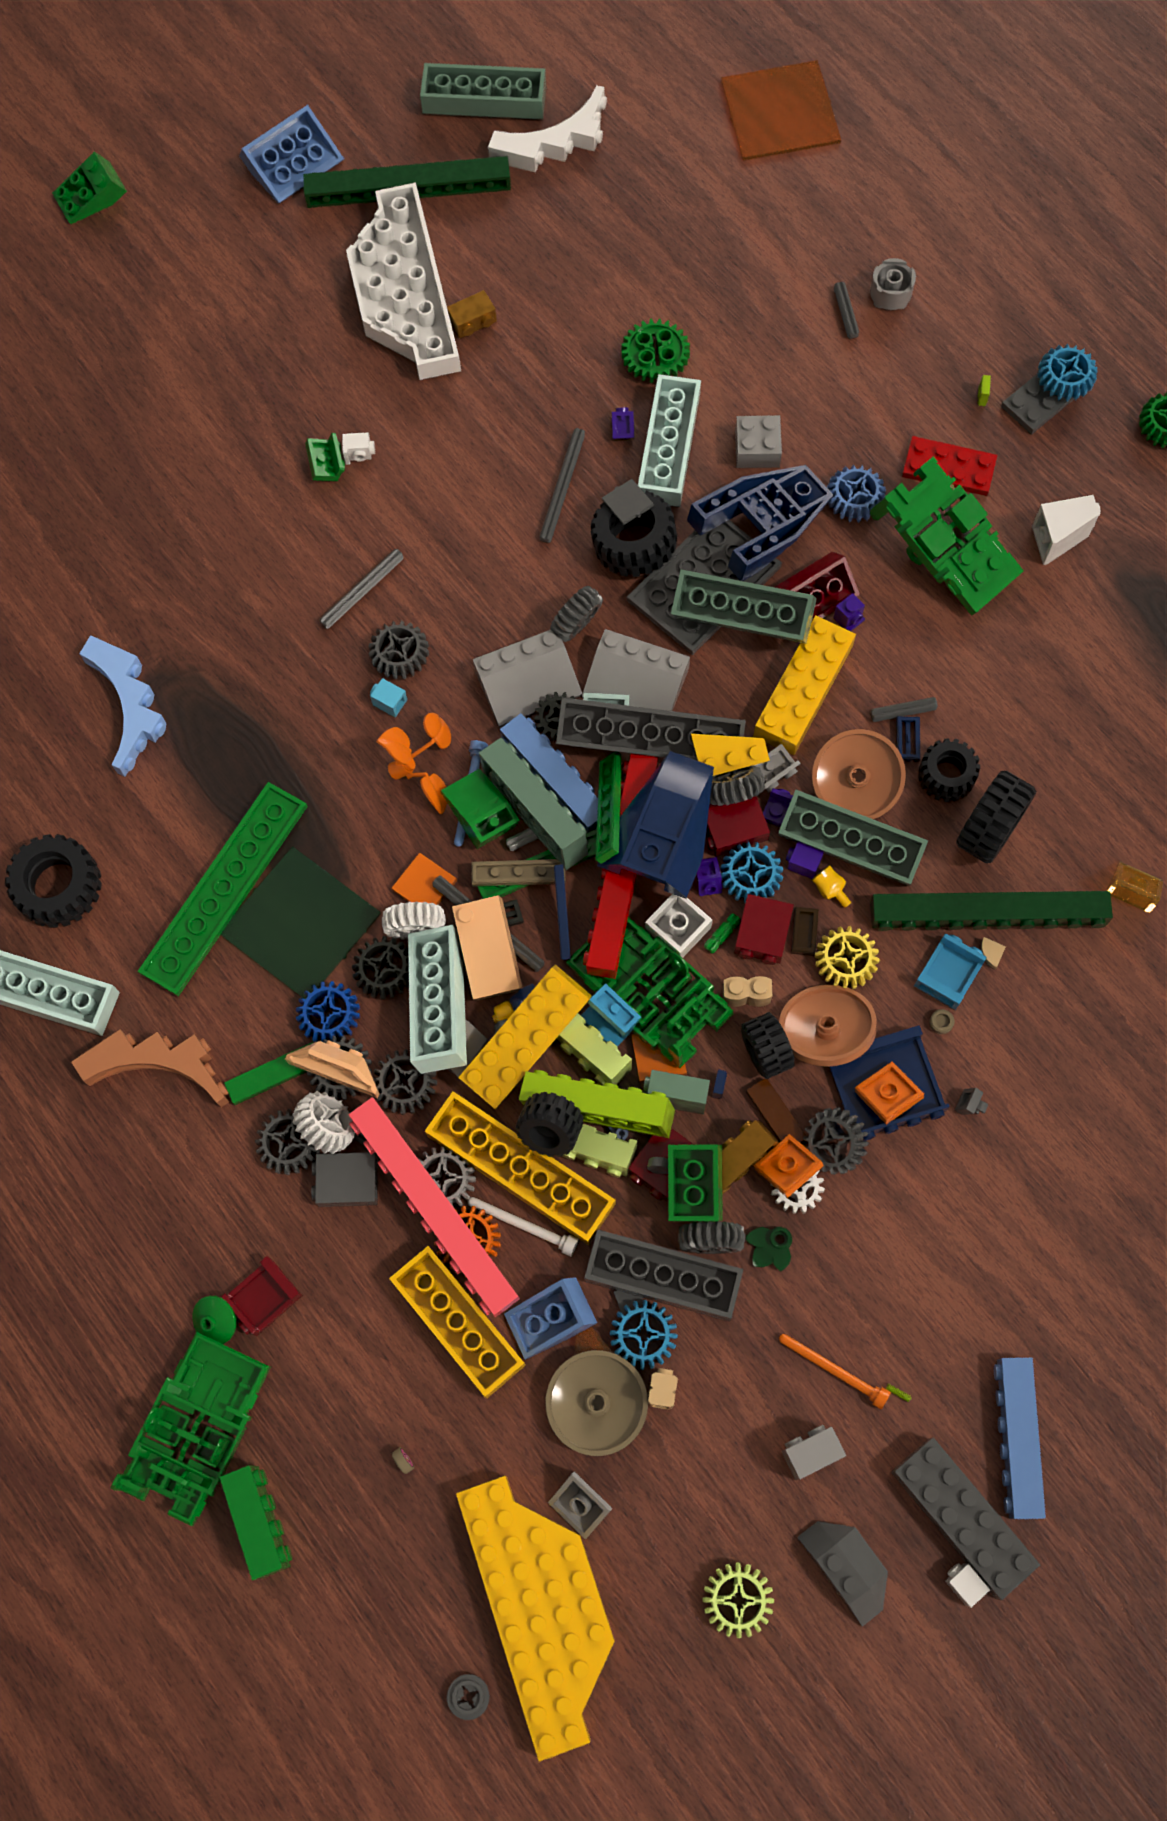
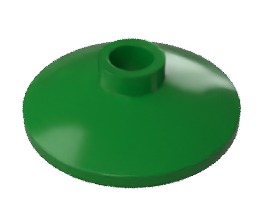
(220, 1316)

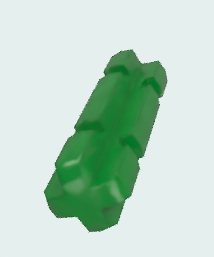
(722, 933)

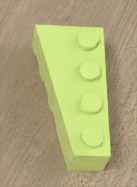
(593, 1052)

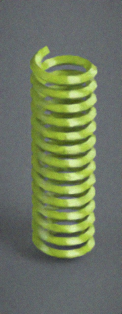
(895, 1392)

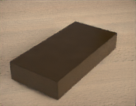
(804, 931)

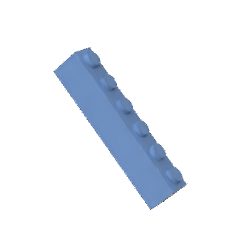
(553, 770)
(1020, 1438)

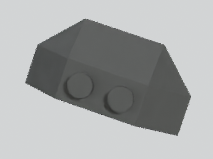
(848, 1566)

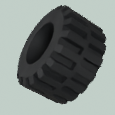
(952, 753)
(767, 1045)
(549, 1124)

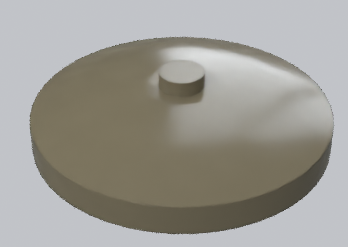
(596, 1403)

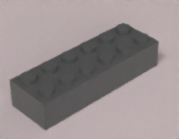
(663, 1275)
(965, 1518)

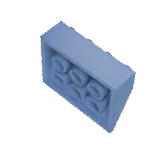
(289, 151)

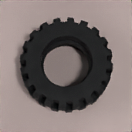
(639, 555)
(996, 816)
(38, 857)

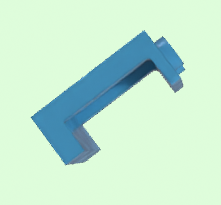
(950, 971)
(610, 1015)

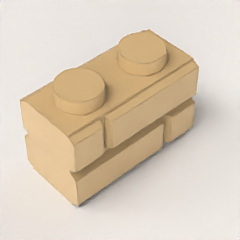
(662, 1389)

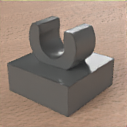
(971, 1102)

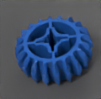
(338, 1014)

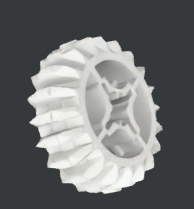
(411, 918)
(323, 1122)

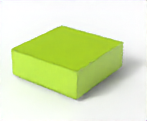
(984, 390)

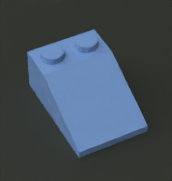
(550, 1317)

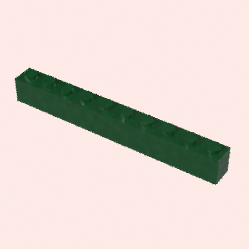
(431, 179)
(991, 909)

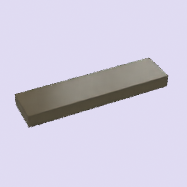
(514, 872)

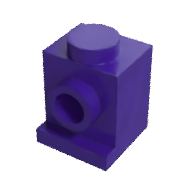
(849, 613)

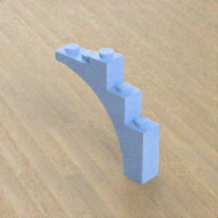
(135, 696)

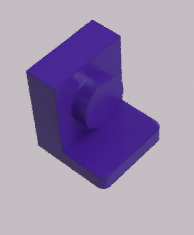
(622, 424)
(777, 806)
(709, 877)

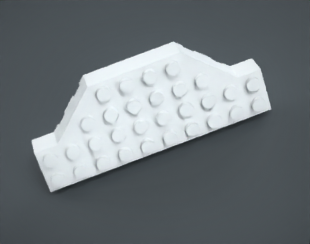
(401, 284)

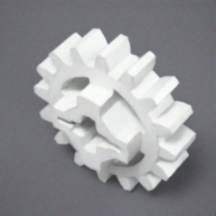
(800, 1197)

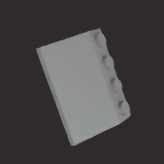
(637, 669)
(524, 674)

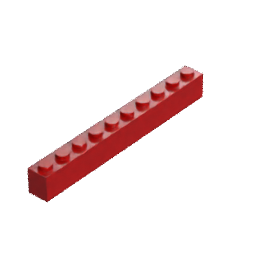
(617, 889)

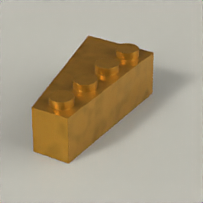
(744, 1151)

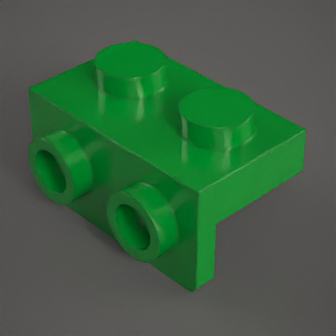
(325, 458)

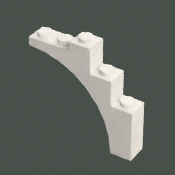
(530, 148)

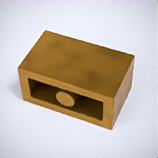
(472, 314)

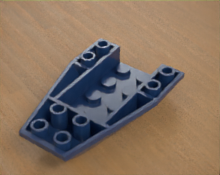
(666, 825)

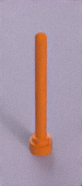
(877, 1395)

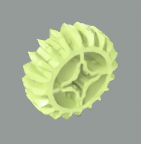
(760, 1600)

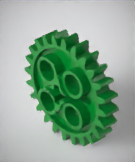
(636, 352)

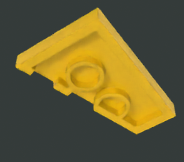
(729, 752)

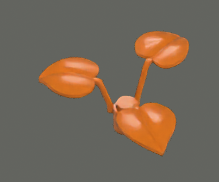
(398, 745)

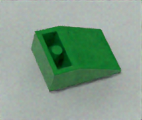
(89, 189)
(480, 808)

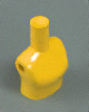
(831, 885)

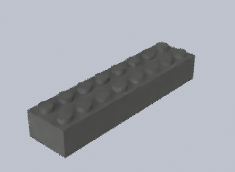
(637, 728)

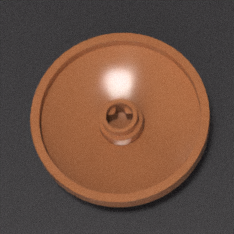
(860, 772)
(829, 1025)

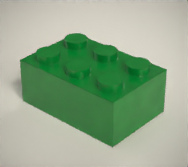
(695, 1183)

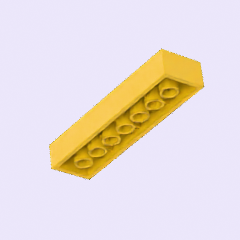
(522, 1172)

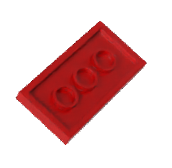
(968, 466)

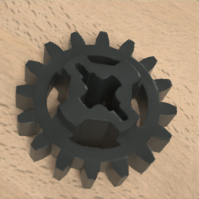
(550, 720)

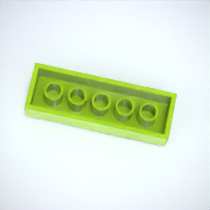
(607, 1103)

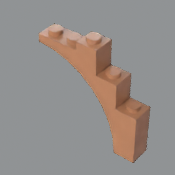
(121, 1054)

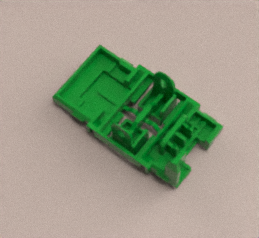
(694, 999)
(216, 1384)

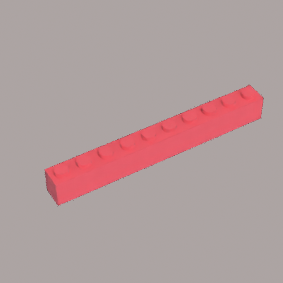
(434, 1207)

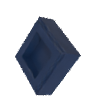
(719, 1084)

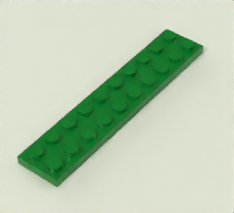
(222, 889)

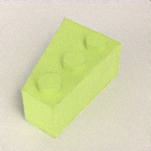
(603, 1151)

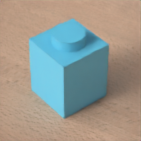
(388, 697)

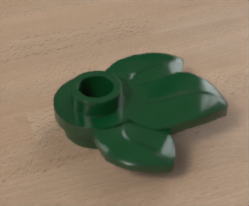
(767, 1249)

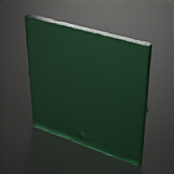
(300, 923)

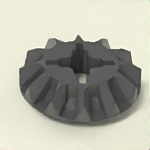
(456, 1692)

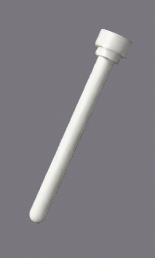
(566, 1243)

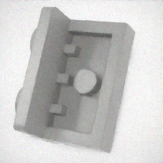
(780, 765)

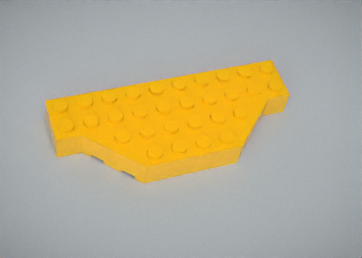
(543, 1611)

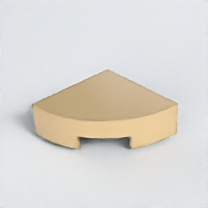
(992, 951)

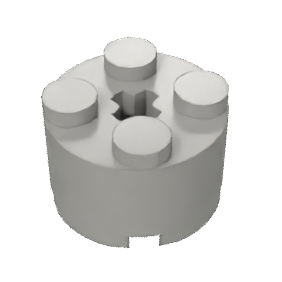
(892, 284)

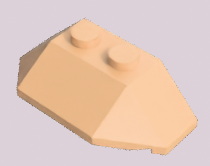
(335, 1065)

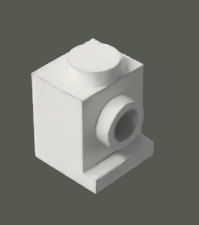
(357, 447)

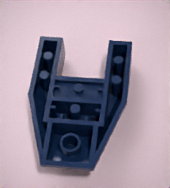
(775, 501)

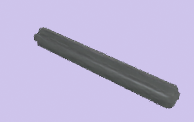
(361, 588)

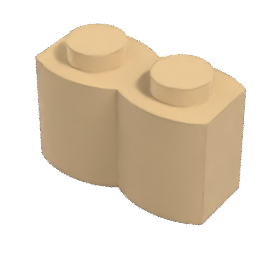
(754, 991)

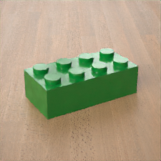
(256, 1522)

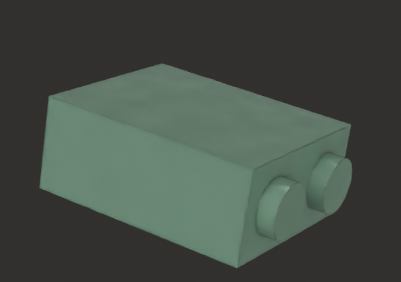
(683, 1091)

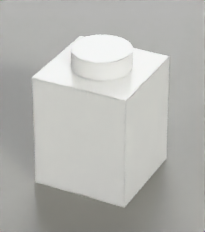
(966, 1584)

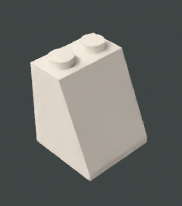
(1064, 525)

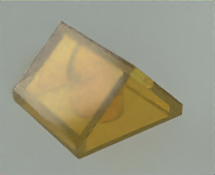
(1135, 887)

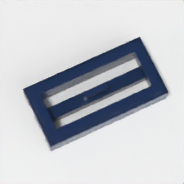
(908, 756)

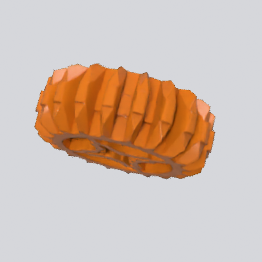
(488, 1243)

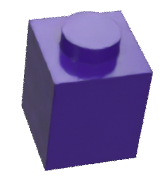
(804, 860)

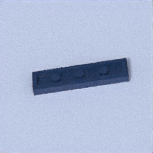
(562, 912)

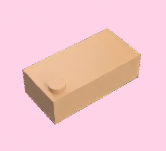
(487, 948)

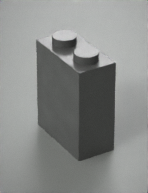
(345, 1179)

